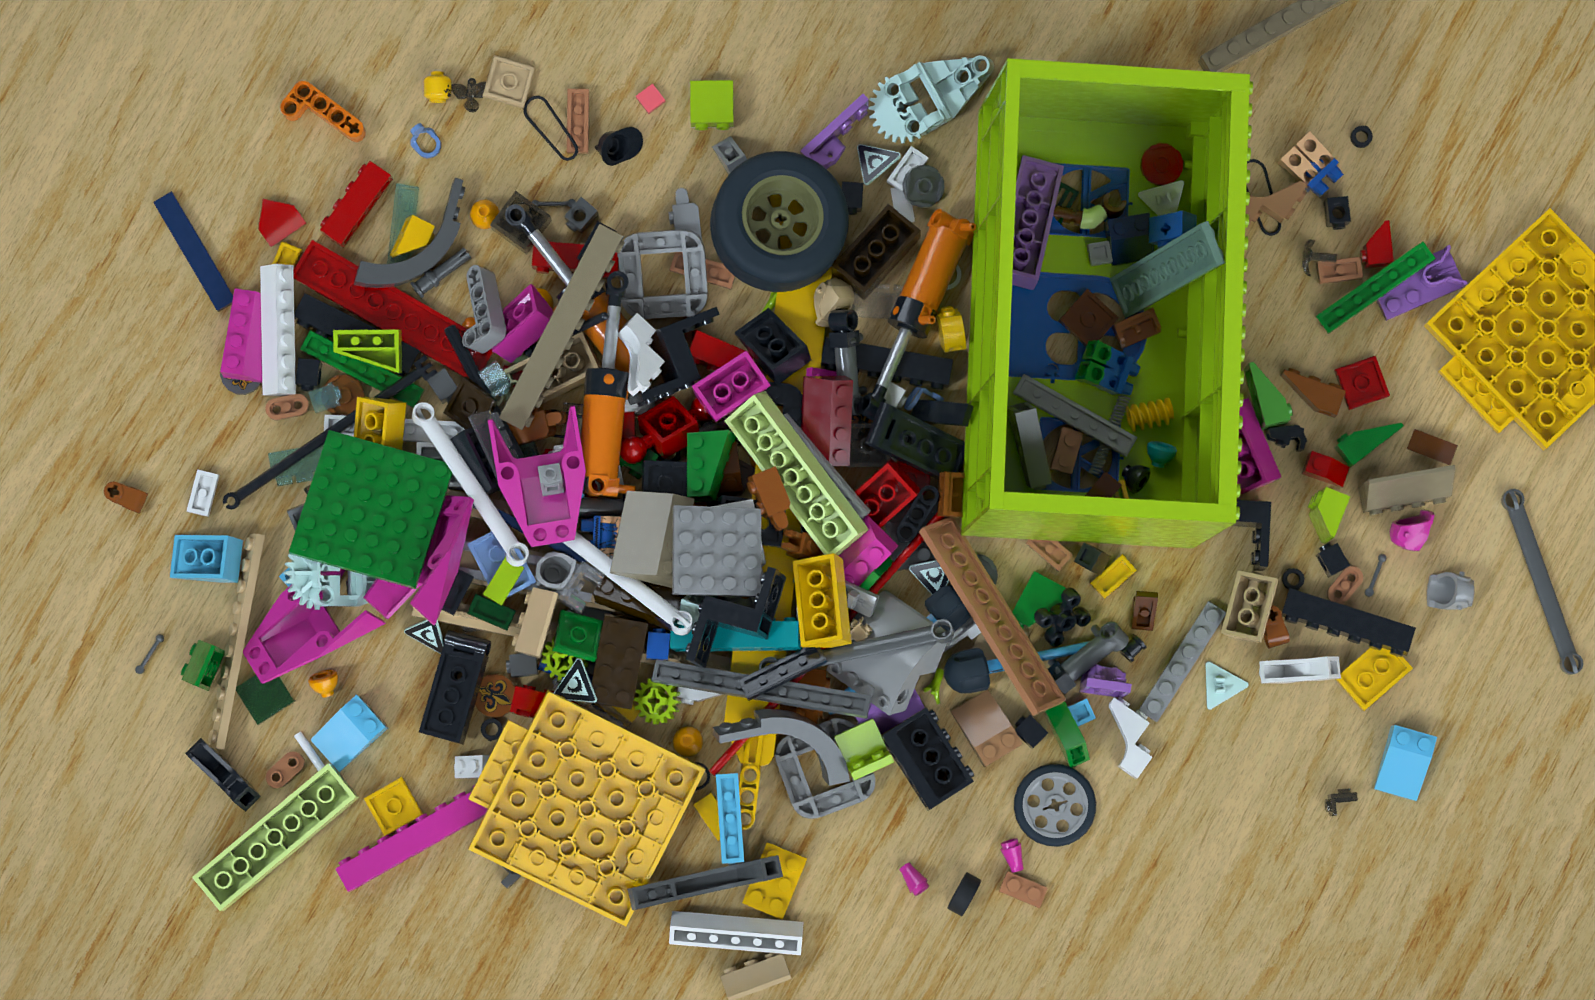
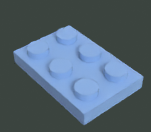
(489, 556)

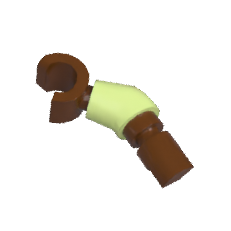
(1090, 217)

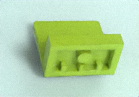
(863, 749)

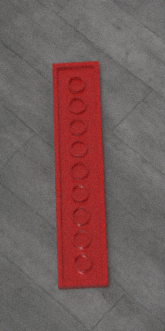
(383, 307)

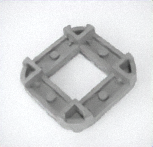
(694, 270)
(796, 783)

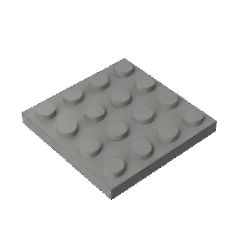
(716, 551)

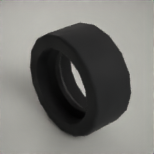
(964, 894)

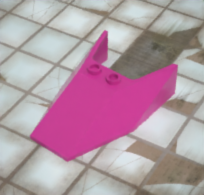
(541, 517)
(438, 569)
(298, 635)

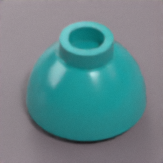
(1160, 453)

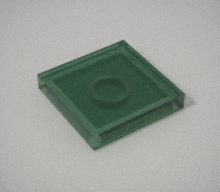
(264, 699)

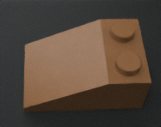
(986, 728)

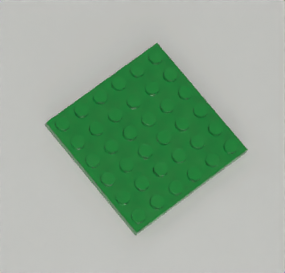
(371, 509)

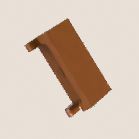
(1137, 328)
(950, 494)

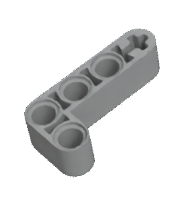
(487, 311)

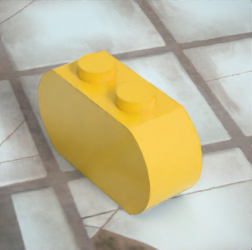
(951, 329)

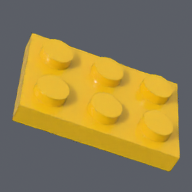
(1372, 676)
(775, 894)

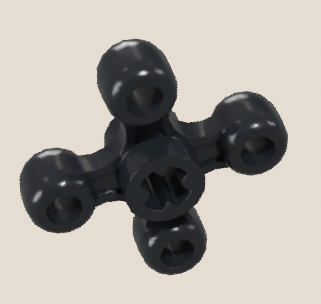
(1062, 617)

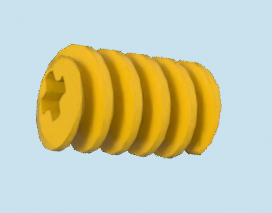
(1151, 413)

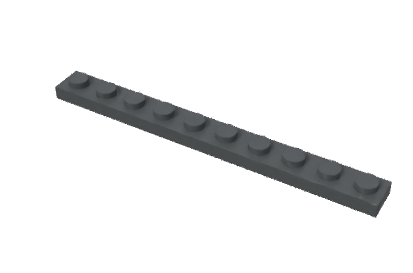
(787, 694)

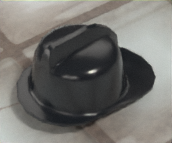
(619, 145)

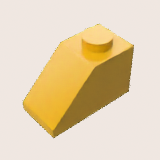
(413, 236)

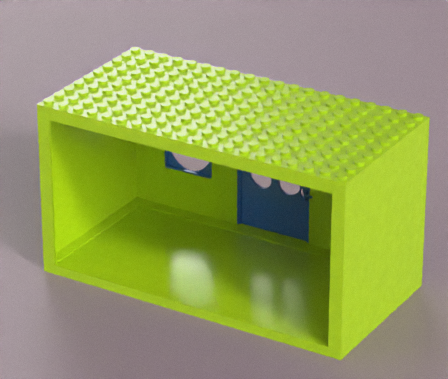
(1104, 123)

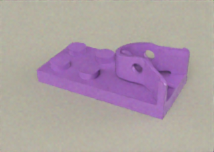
(826, 141)
(1427, 285)
(1105, 682)

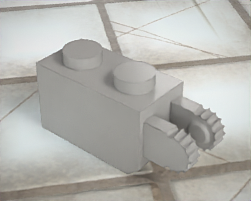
(685, 214)

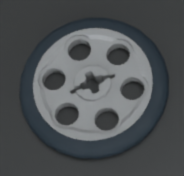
(1049, 834)

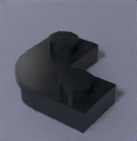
(788, 397)

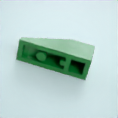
(1360, 443)

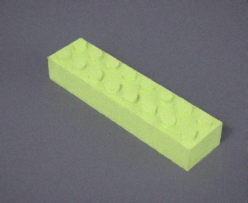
(811, 491)
(275, 837)

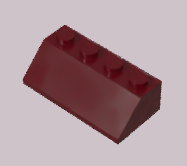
(828, 416)

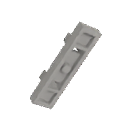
(860, 599)

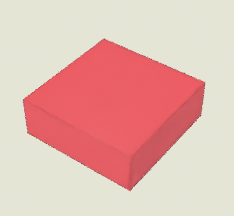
(650, 98)

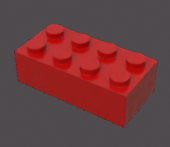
(887, 492)

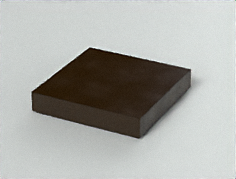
(467, 401)

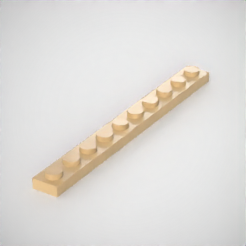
(237, 633)

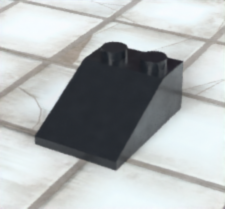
(773, 346)

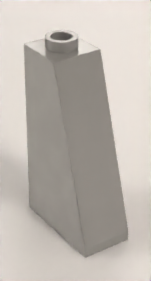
(1029, 445)

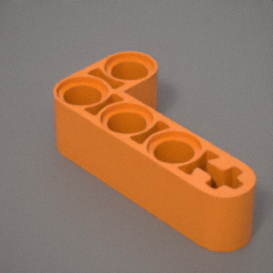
(327, 114)

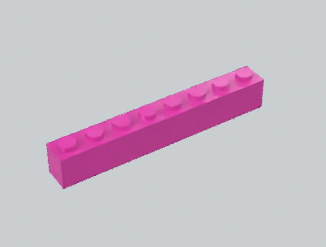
(409, 841)

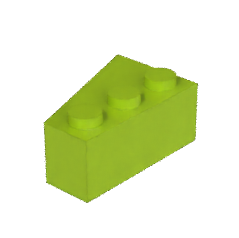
(375, 347)

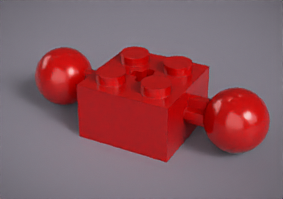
(664, 429)

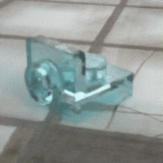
(325, 397)

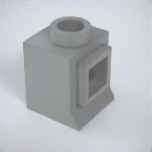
(550, 479)

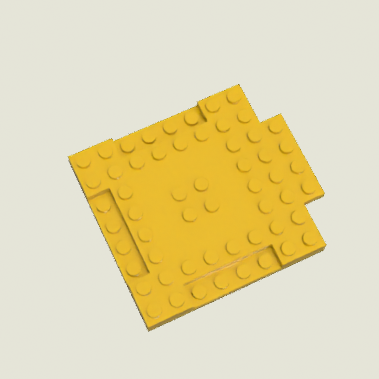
(1526, 333)
(581, 805)

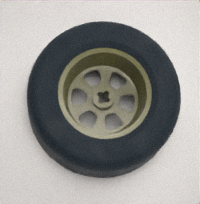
(765, 264)

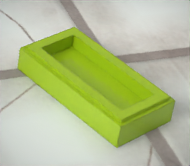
(503, 582)

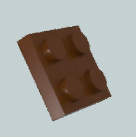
(1088, 318)

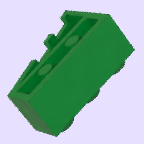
(706, 463)

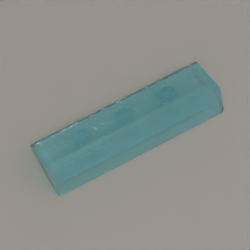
(404, 206)

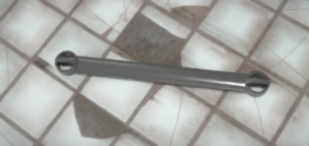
(1542, 581)
(882, 644)

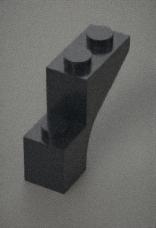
(223, 774)

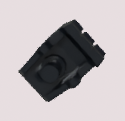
(1283, 435)

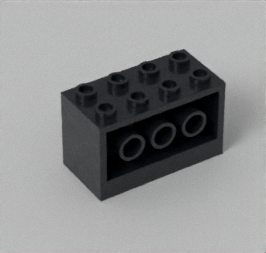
(924, 773)

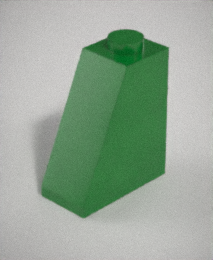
(1037, 594)
(1067, 734)

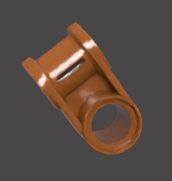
(129, 497)
(1276, 631)

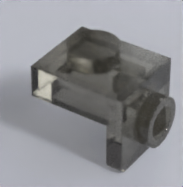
(1343, 795)

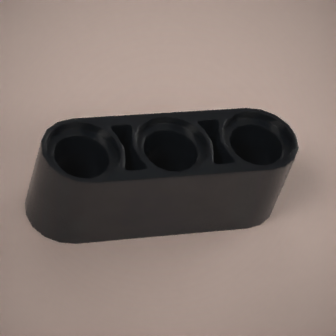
(922, 505)

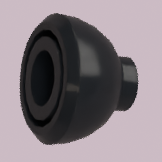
(1136, 477)

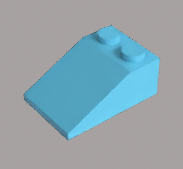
(206, 558)
(348, 733)
(1405, 762)

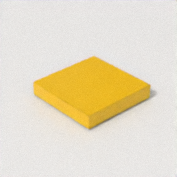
(393, 806)

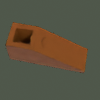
(1318, 395)

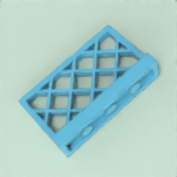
(729, 818)

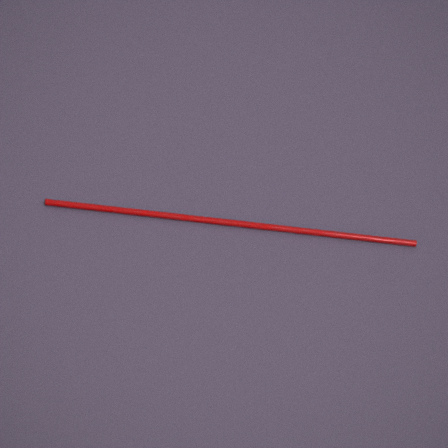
(898, 562)

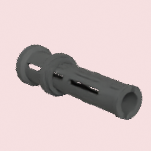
(432, 278)

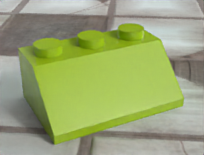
(1327, 512)

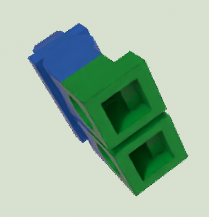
(1107, 368)

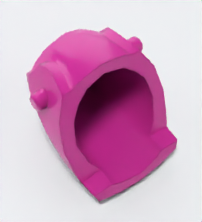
(1412, 531)

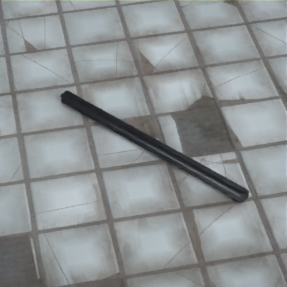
(472, 372)

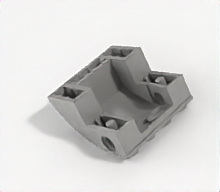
(891, 674)

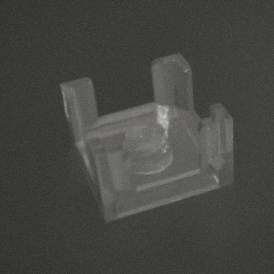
(576, 584)

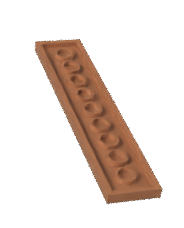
(992, 616)

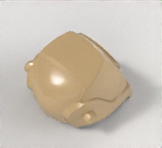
(829, 296)

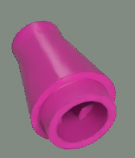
(1012, 853)
(914, 880)

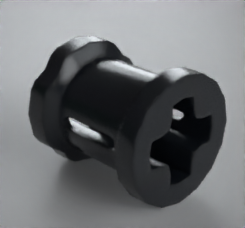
(1133, 647)

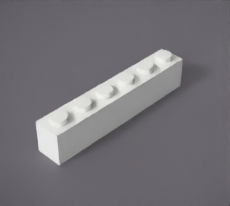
(277, 330)
(736, 933)

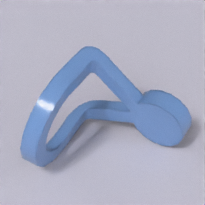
(416, 130)
(908, 405)

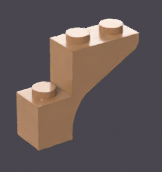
(1278, 204)

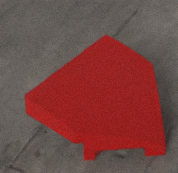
(278, 220)

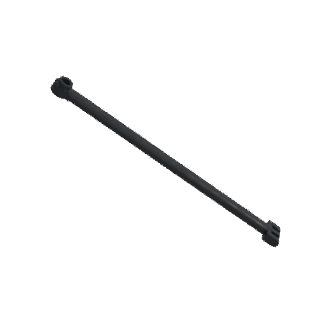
(319, 440)

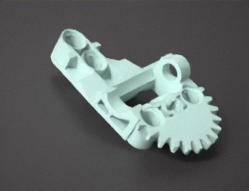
(944, 88)
(308, 583)

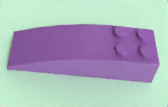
(1034, 208)

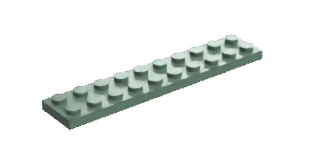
(1167, 269)

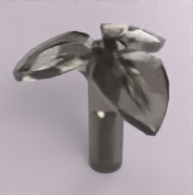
(472, 91)
(1309, 255)

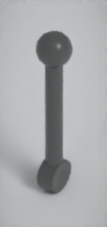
(570, 203)
(1369, 591)
(140, 668)

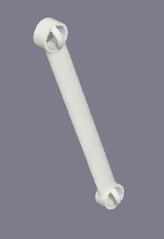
(470, 484)
(632, 586)

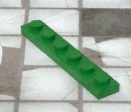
(1375, 287)
(365, 372)

